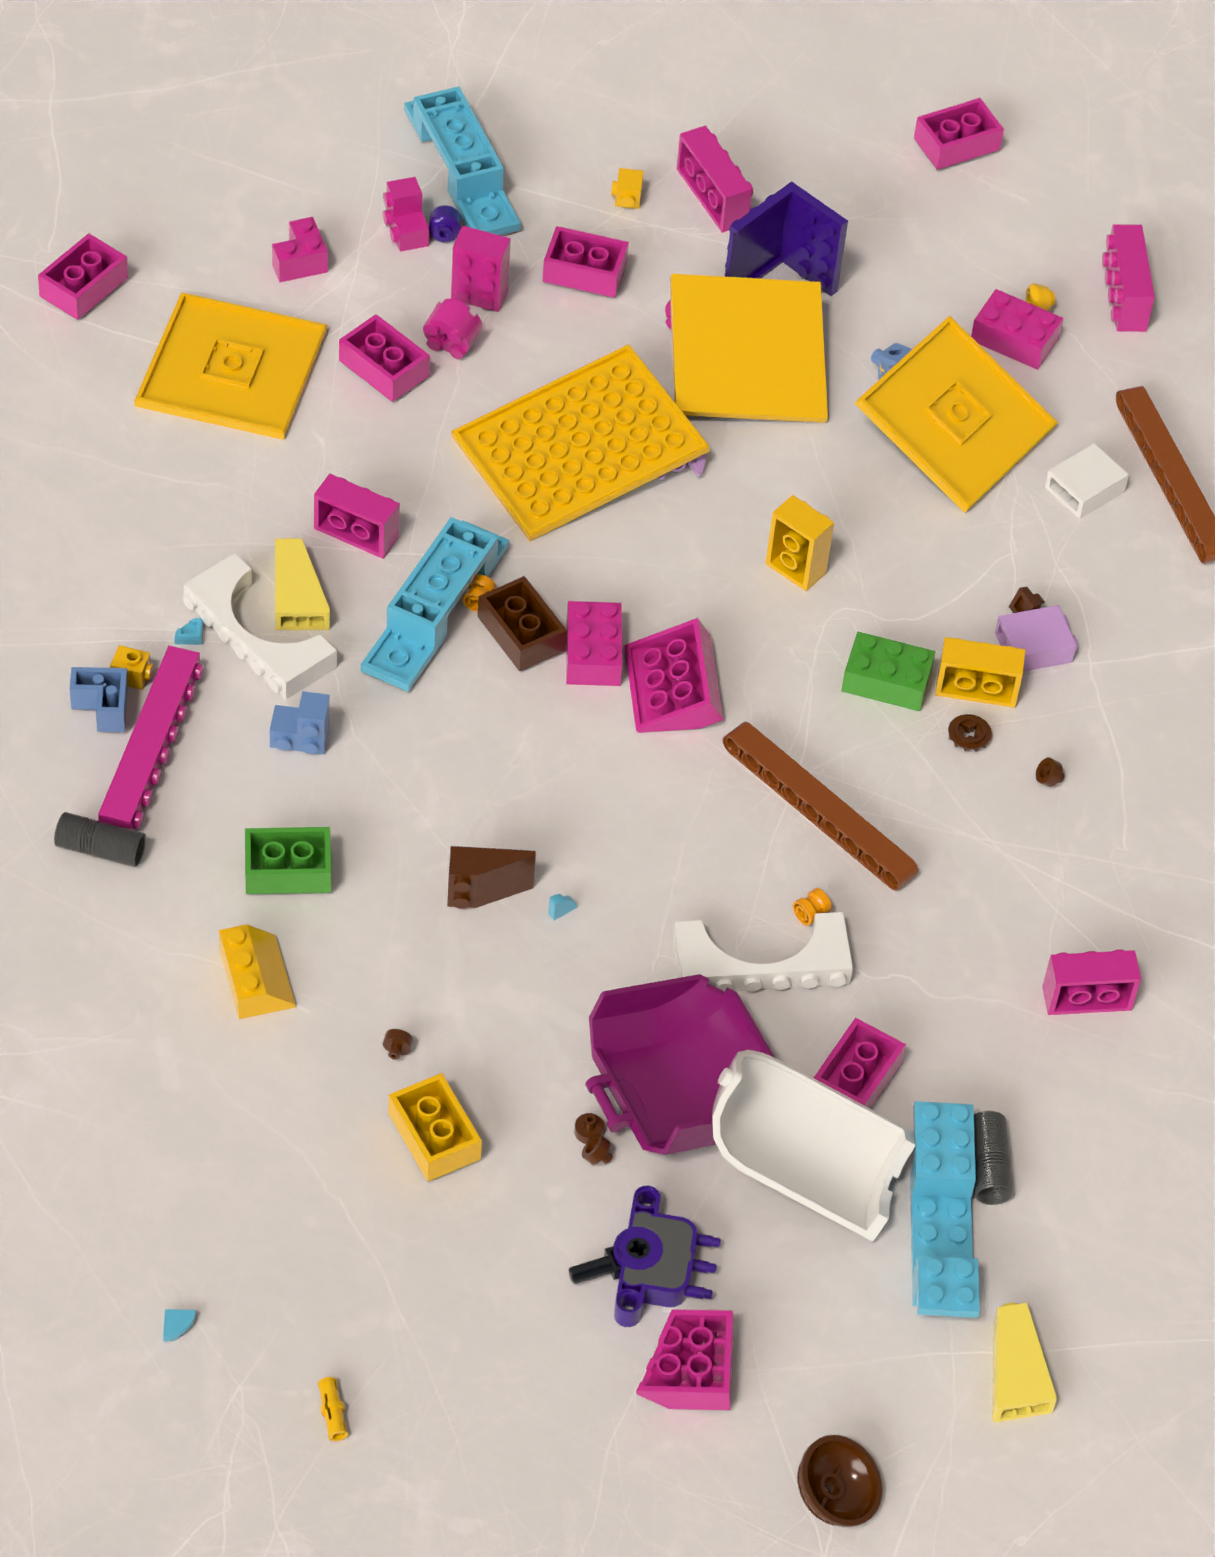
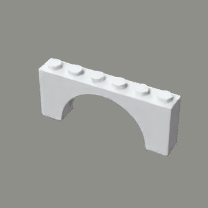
(283, 665)
(820, 963)

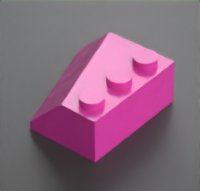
(692, 1362)

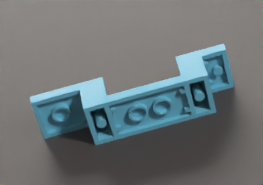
(471, 162)
(422, 605)
(940, 1204)

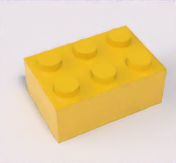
(799, 542)
(980, 672)
(434, 1127)

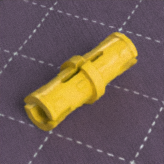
(332, 1409)

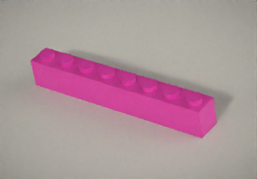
(151, 738)

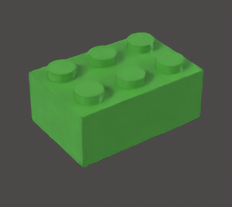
(888, 671)
(287, 860)

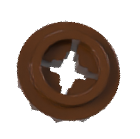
(969, 723)

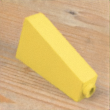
(298, 593)
(1019, 1368)

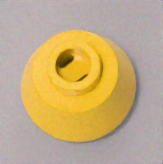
(1040, 296)

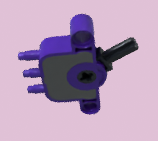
(650, 1260)

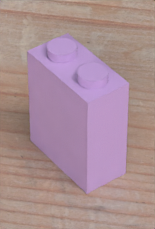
(1041, 633)

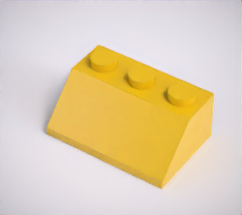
(254, 971)

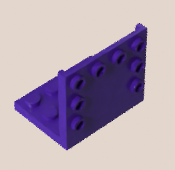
(792, 231)

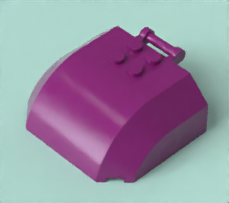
(663, 1058)

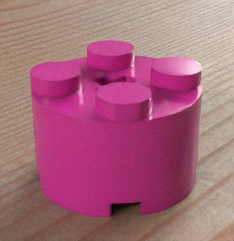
(452, 328)

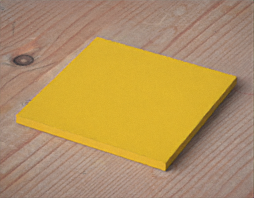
(748, 348)
(231, 366)
(956, 413)

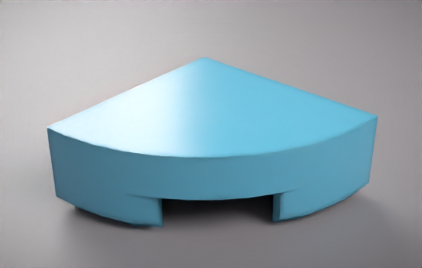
(190, 633)
(560, 905)
(177, 1323)

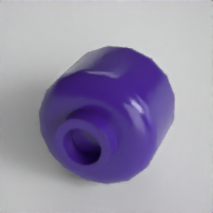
(444, 221)

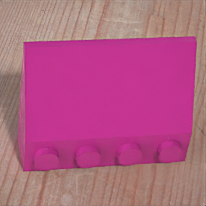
(674, 679)

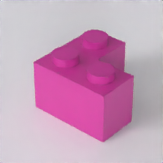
(405, 214)
(302, 254)

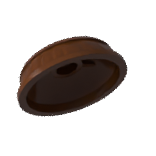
(848, 1476)

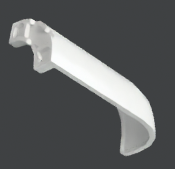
(809, 1141)

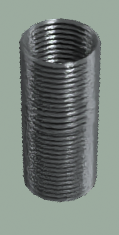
(107, 840)
(992, 1158)

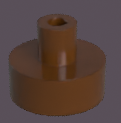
(1049, 772)
(397, 1043)
(587, 1126)
(597, 1150)

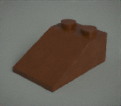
(488, 875)

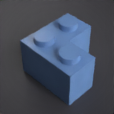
(101, 691)
(302, 727)

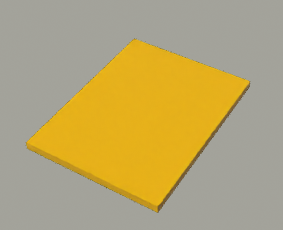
(579, 442)

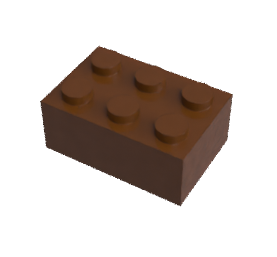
(522, 623)

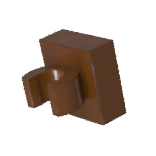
(1025, 601)

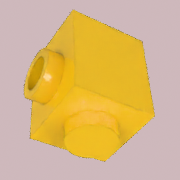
(628, 188)
(137, 664)

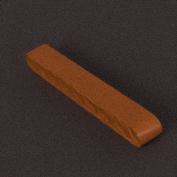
(1169, 470)
(820, 806)

